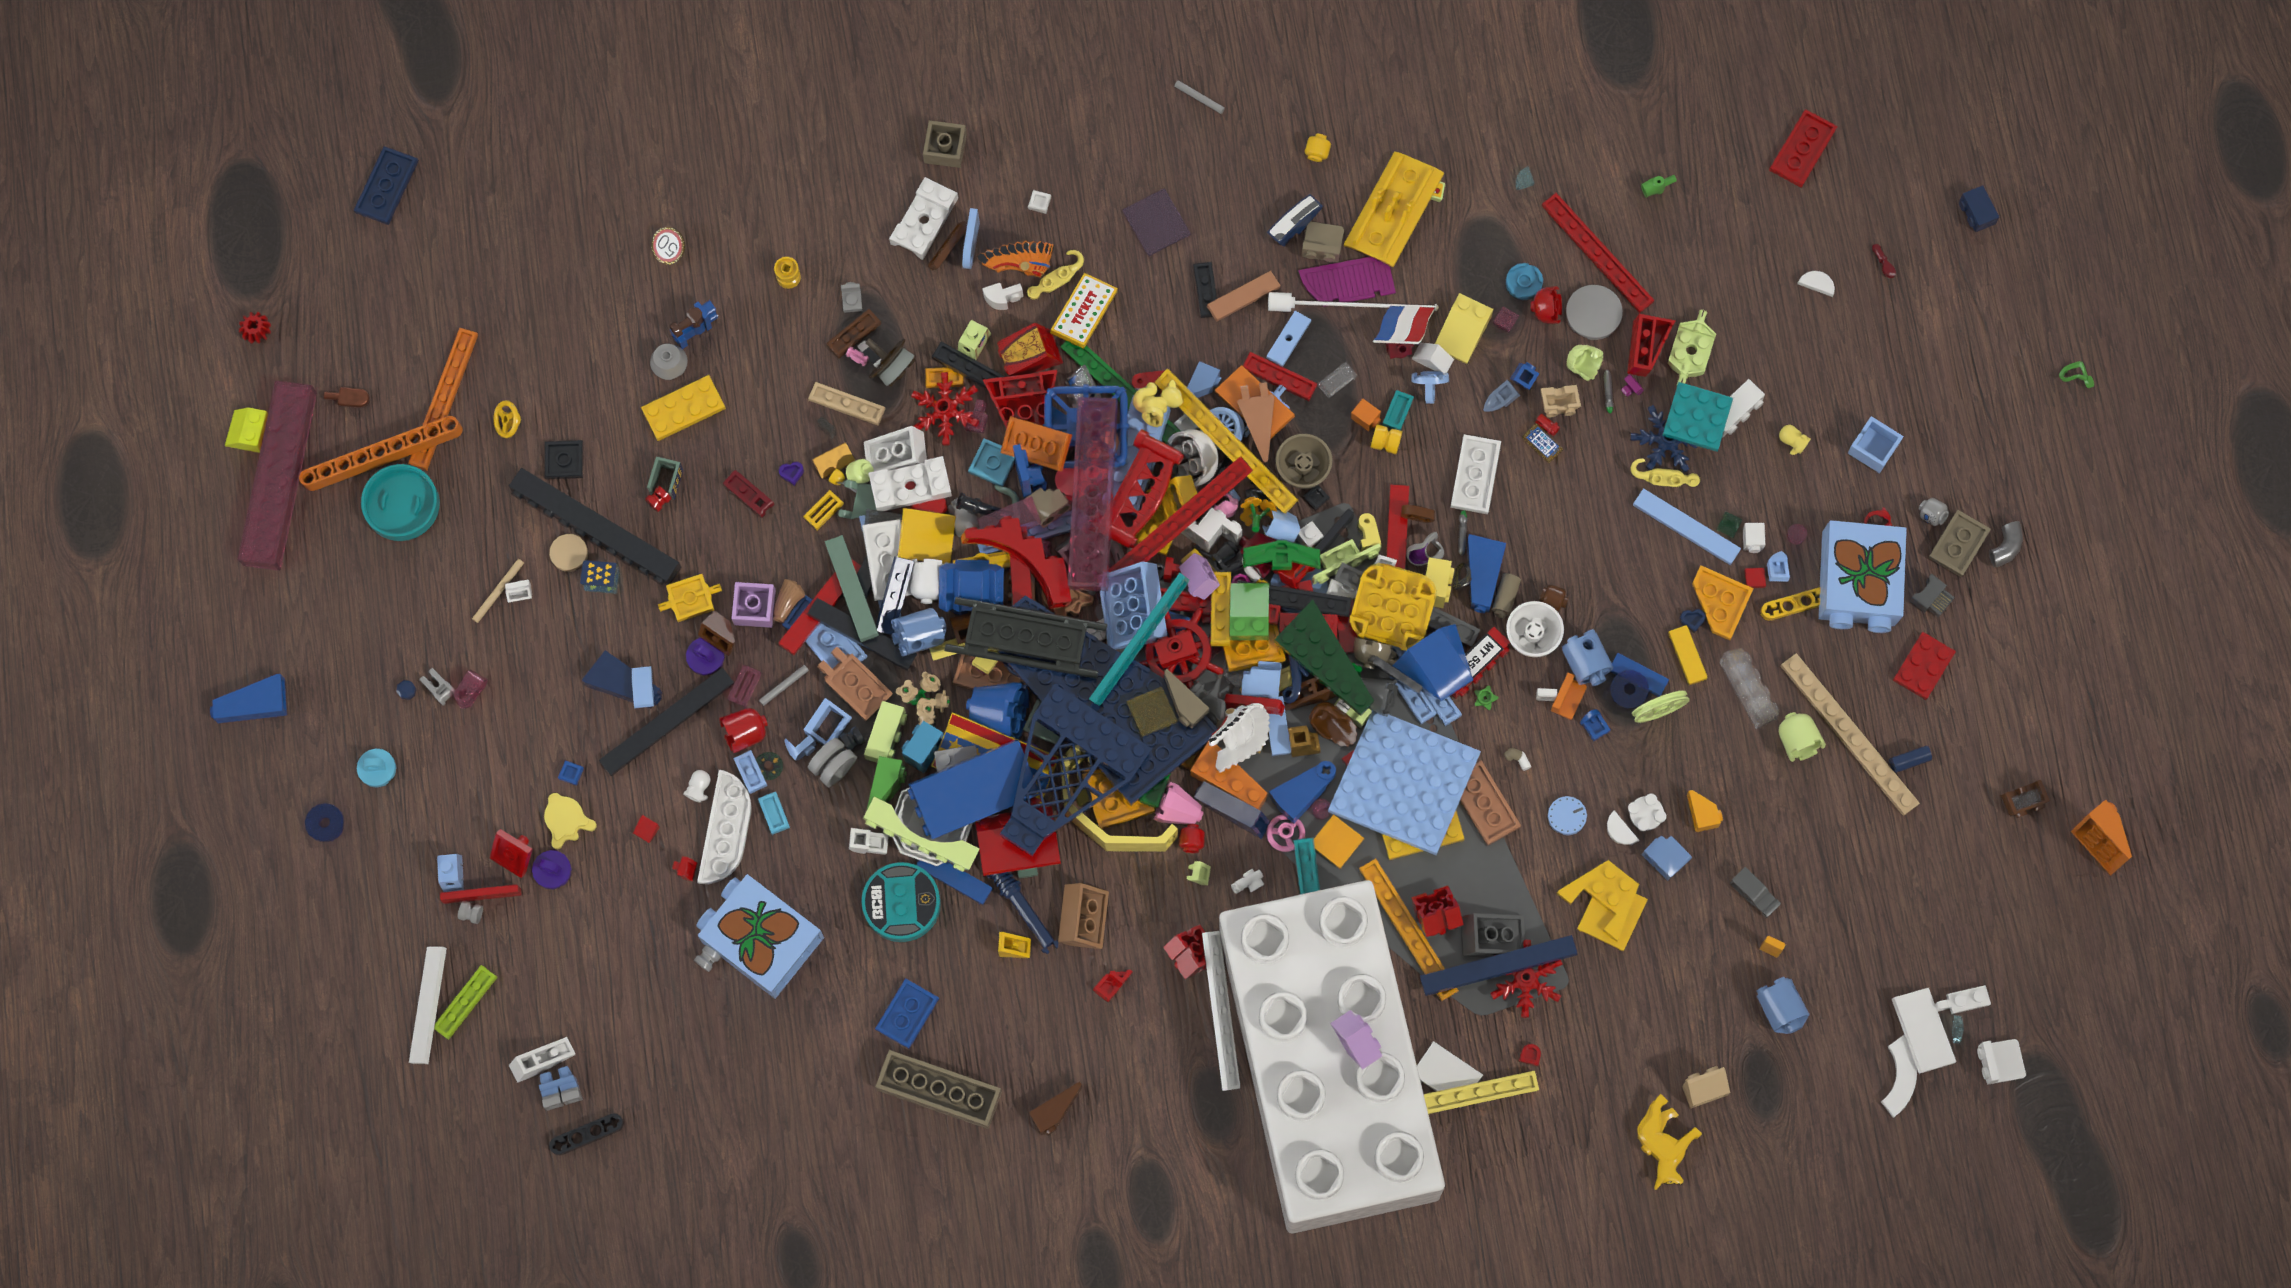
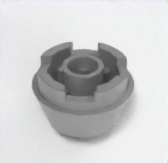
(668, 361)

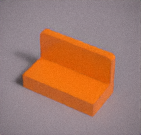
(1568, 697)

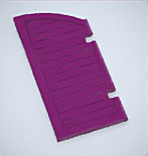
(1348, 280)

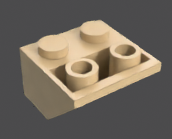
(1706, 1087)

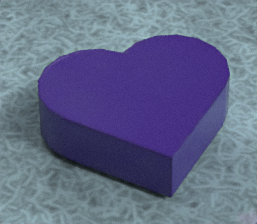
(791, 472)

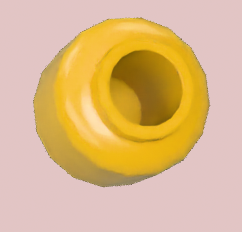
(1317, 148)

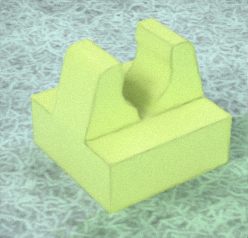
(1200, 873)

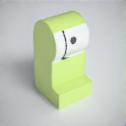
(1357, 719)

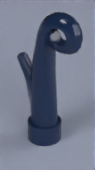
(1296, 670)

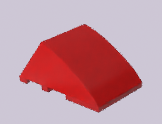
(1021, 395)

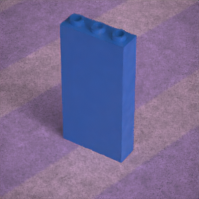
(970, 789)

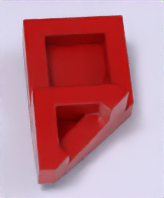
(1111, 983)

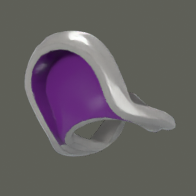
(1417, 552)

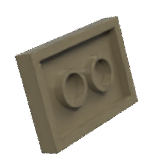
(1959, 543)

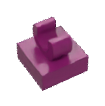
(1632, 386)

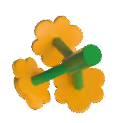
(1251, 513)

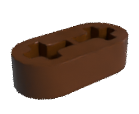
(1418, 513)

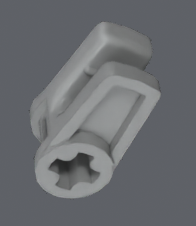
(443, 691)

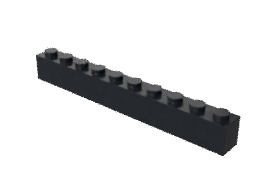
(594, 526)

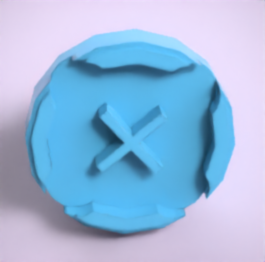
(376, 767)

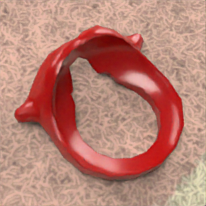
(1882, 513)

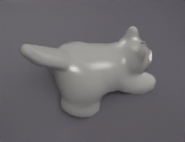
(963, 520)

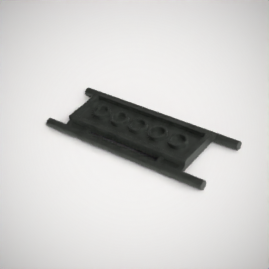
(1025, 634)

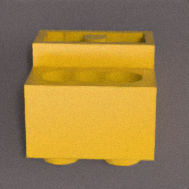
(1179, 492)

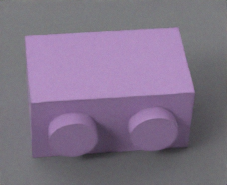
(1200, 575)

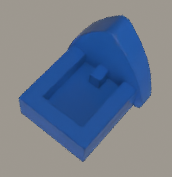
(1595, 724)

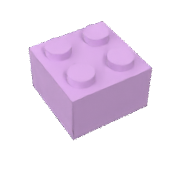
(753, 604)
(1357, 1039)

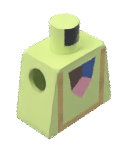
(974, 339)

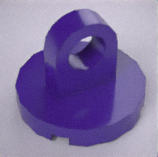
(704, 657)
(551, 869)

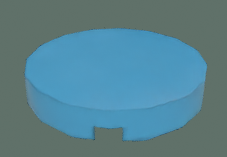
(1524, 281)

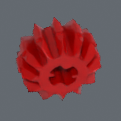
(262, 327)

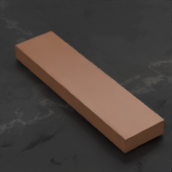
(1243, 296)

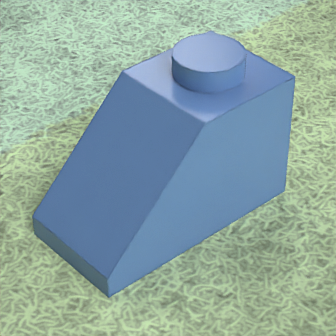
(1204, 380)

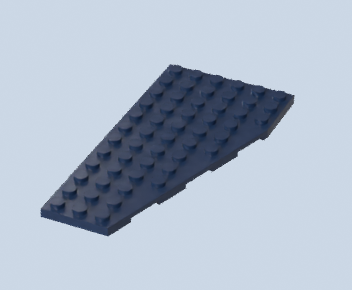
(1169, 745)

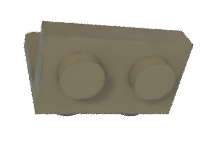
(1323, 242)

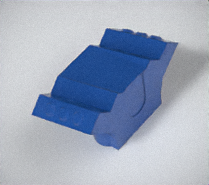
(972, 581)

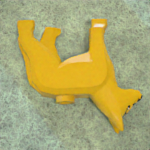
(1663, 1146)

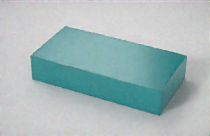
(1398, 410)

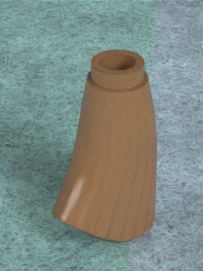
(787, 598)

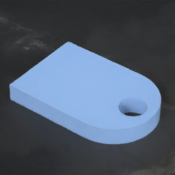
(971, 238)

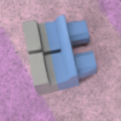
(551, 1089)

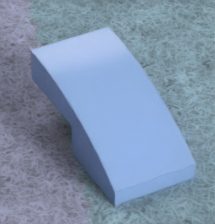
(642, 687)

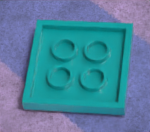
(1698, 416)

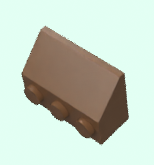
(1083, 916)

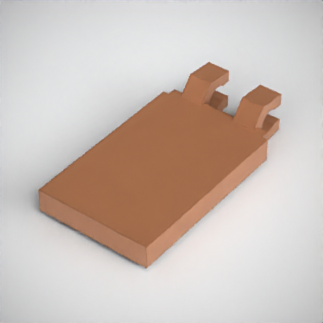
(855, 684)

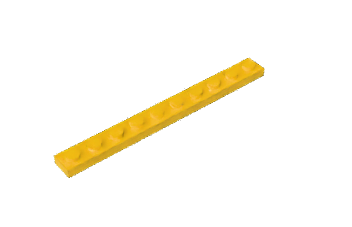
(1230, 444)

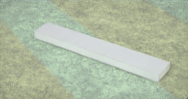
(427, 1005)

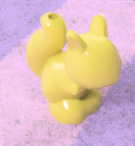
(1155, 407)

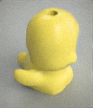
(1794, 438)

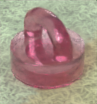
(1320, 808)

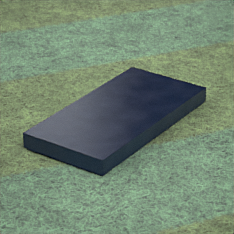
(386, 185)

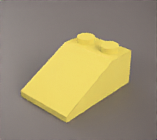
(1464, 328)

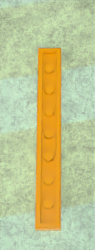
(1404, 922)

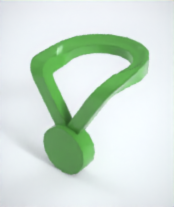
(2087, 379)

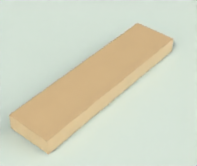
(846, 403)

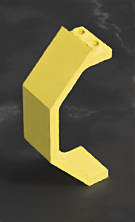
(1115, 843)

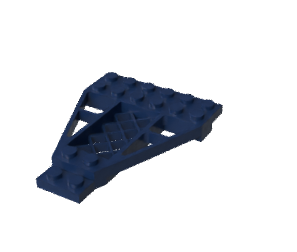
(1090, 734)

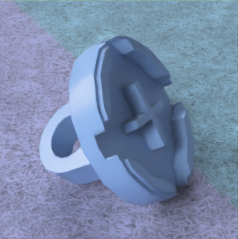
(1430, 378)

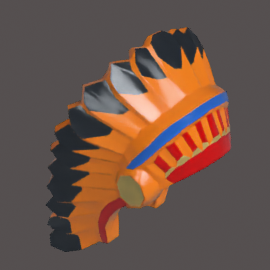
(1024, 257)

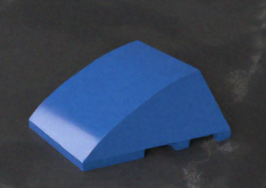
(1437, 663)

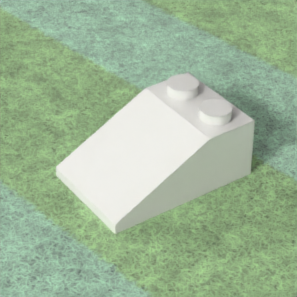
(896, 449)

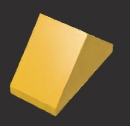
(1013, 946)

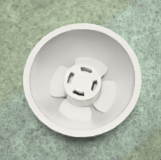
(1533, 619)

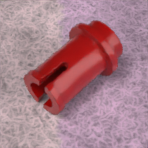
(1548, 425)

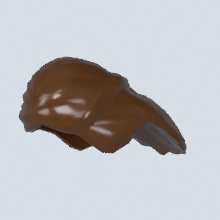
(1333, 724)

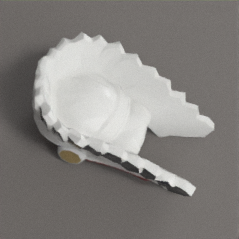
(1243, 734)

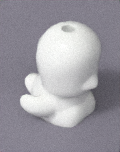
(697, 784)

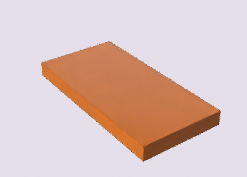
(1231, 392)
(1042, 444)

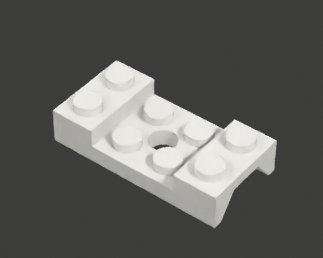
(930, 201)
(930, 483)

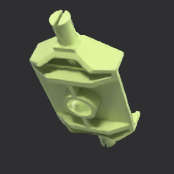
(1695, 335)

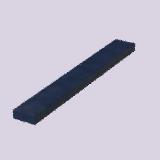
(1498, 965)

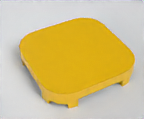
(1393, 605)

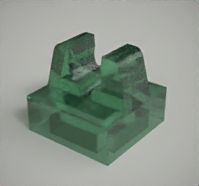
(1729, 524)

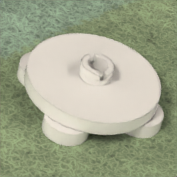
(1646, 812)

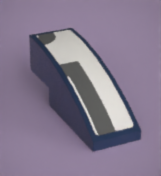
(1295, 220)

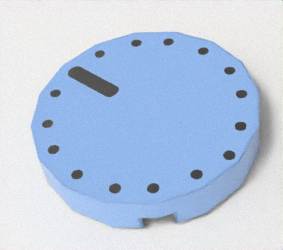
(1567, 815)

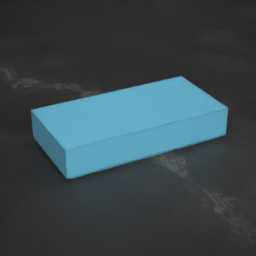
(773, 813)

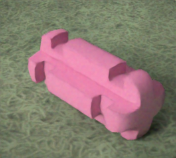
(857, 356)

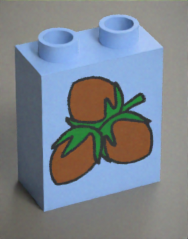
(1862, 575)
(759, 934)

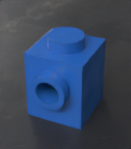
(1525, 375)

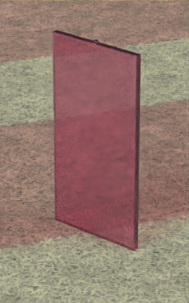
(1024, 510)

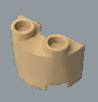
(1560, 400)

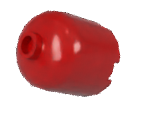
(743, 729)

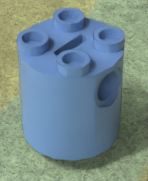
(918, 631)
(1587, 658)
(1783, 1006)

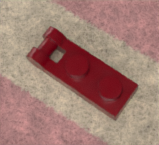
(748, 493)

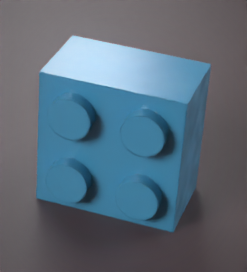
(921, 747)

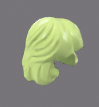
(1585, 361)

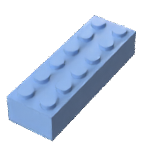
(1136, 423)

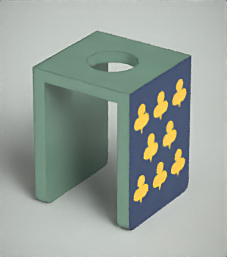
(664, 463)

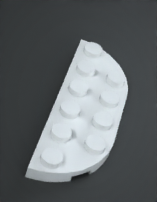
(725, 830)

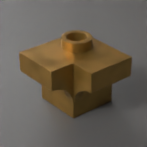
(1303, 741)

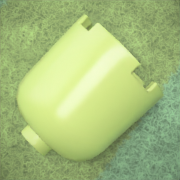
(1800, 736)

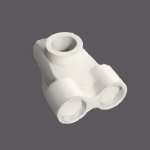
(1251, 880)

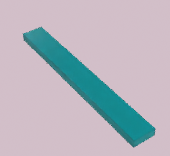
(1139, 639)

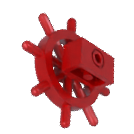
(1182, 648)

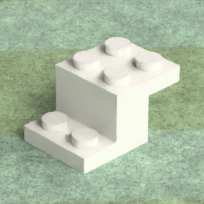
(1211, 529)

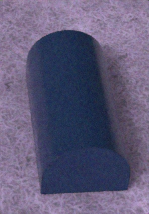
(1910, 759)

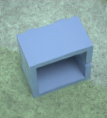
(1875, 444)

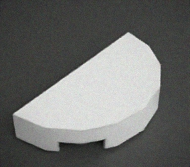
(1818, 281)
(1620, 831)

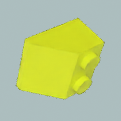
(247, 429)

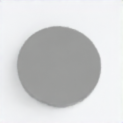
(1594, 312)

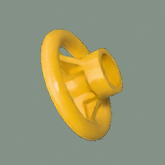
(509, 419)

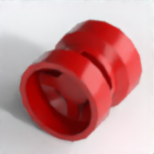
(658, 498)

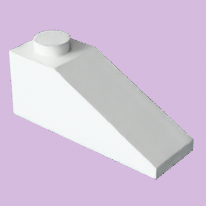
(541, 1059)

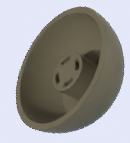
(1303, 451)

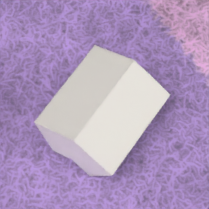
(518, 590)

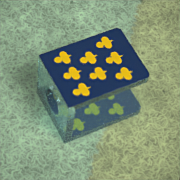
(600, 576)

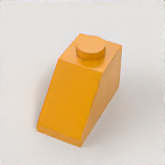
(1703, 812)

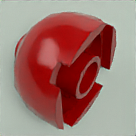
(1547, 305)

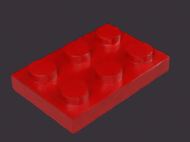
(1924, 665)

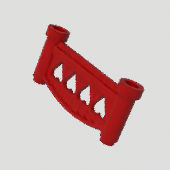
(1150, 452)

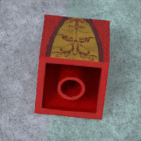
(1029, 351)

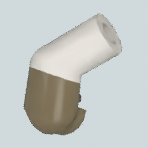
(1518, 755)

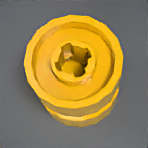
(787, 272)
(1386, 439)

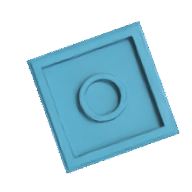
(991, 464)

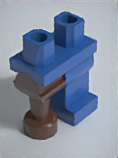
(694, 324)

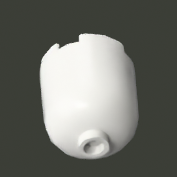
(925, 580)

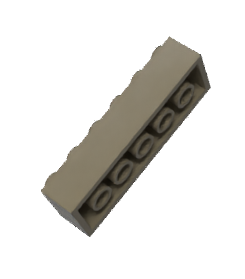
(938, 1089)

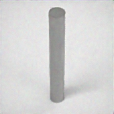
(1198, 96)
(783, 685)

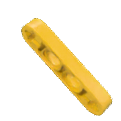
(1795, 600)

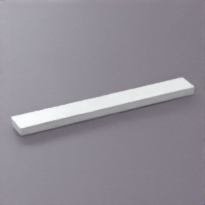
(1221, 1010)

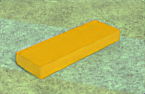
(1687, 655)

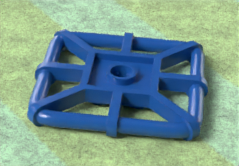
(1123, 426)

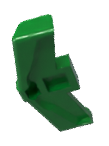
(1281, 555)

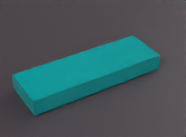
(1306, 865)

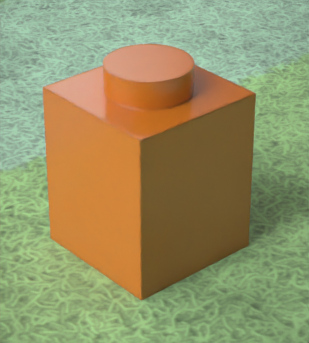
(1366, 415)

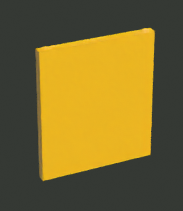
(926, 535)
(1597, 918)

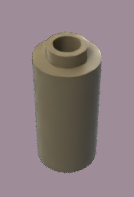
(1506, 595)

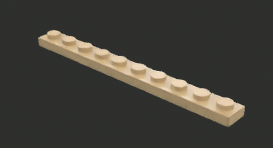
(1850, 734)

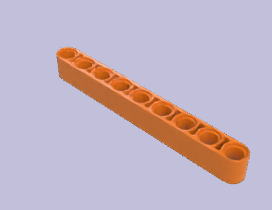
(371, 452)

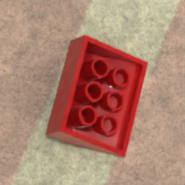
(1002, 856)

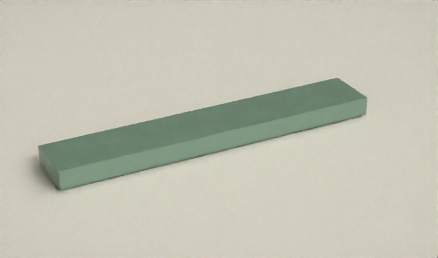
(851, 588)

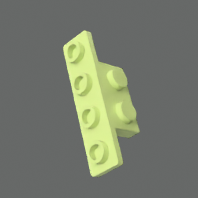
(1346, 553)

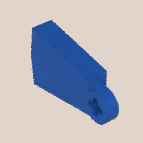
(1301, 792)

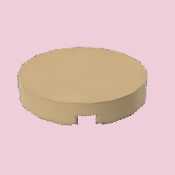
(568, 552)

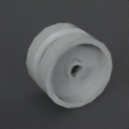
(832, 762)

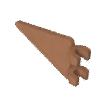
(1258, 417)

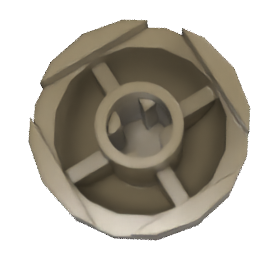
(1365, 648)

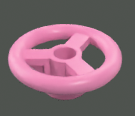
(1278, 831)

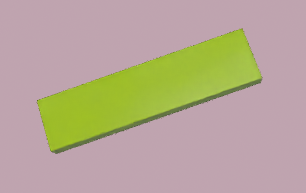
(464, 1002)

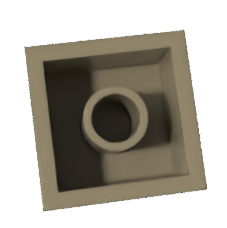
(944, 144)

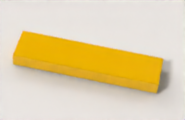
(1221, 610)

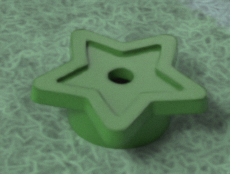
(1482, 693)

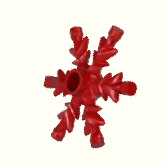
(943, 403)
(1527, 985)

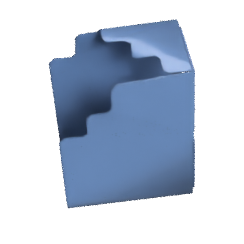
(1666, 856)

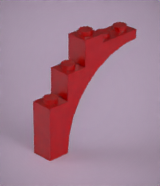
(1029, 551)

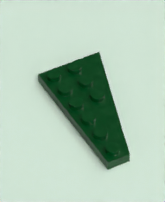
(1316, 648)

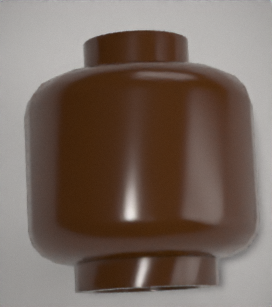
(1554, 597)

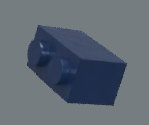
(1978, 208)

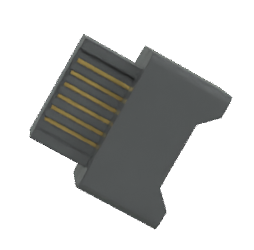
(1933, 597)

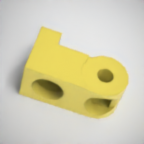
(1369, 531)

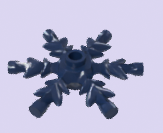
(1672, 445)

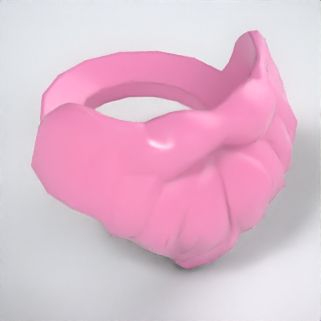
(1227, 507)

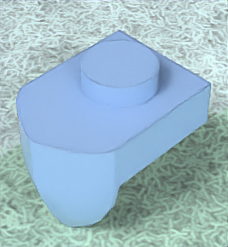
(1778, 567)
(806, 747)

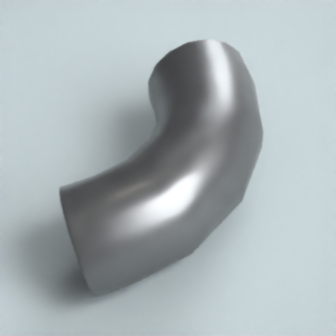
(2010, 546)

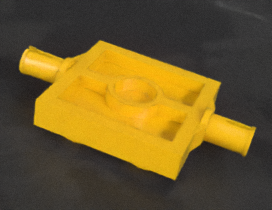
(690, 597)

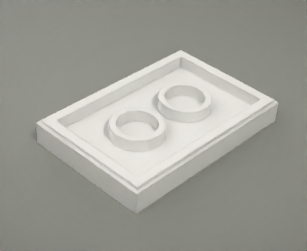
(1444, 1070)

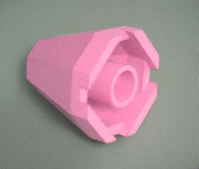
(1178, 807)

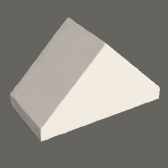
(1433, 357)

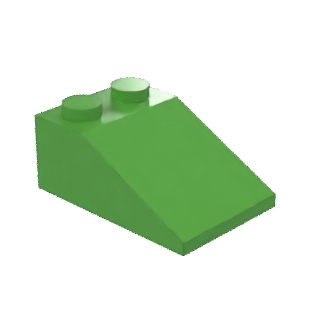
(1249, 611)
(887, 779)

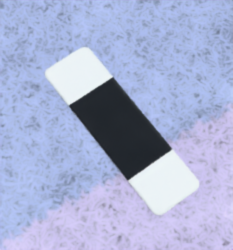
(873, 357)

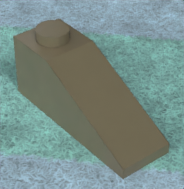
(1187, 704)

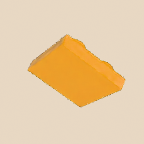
(1337, 841)

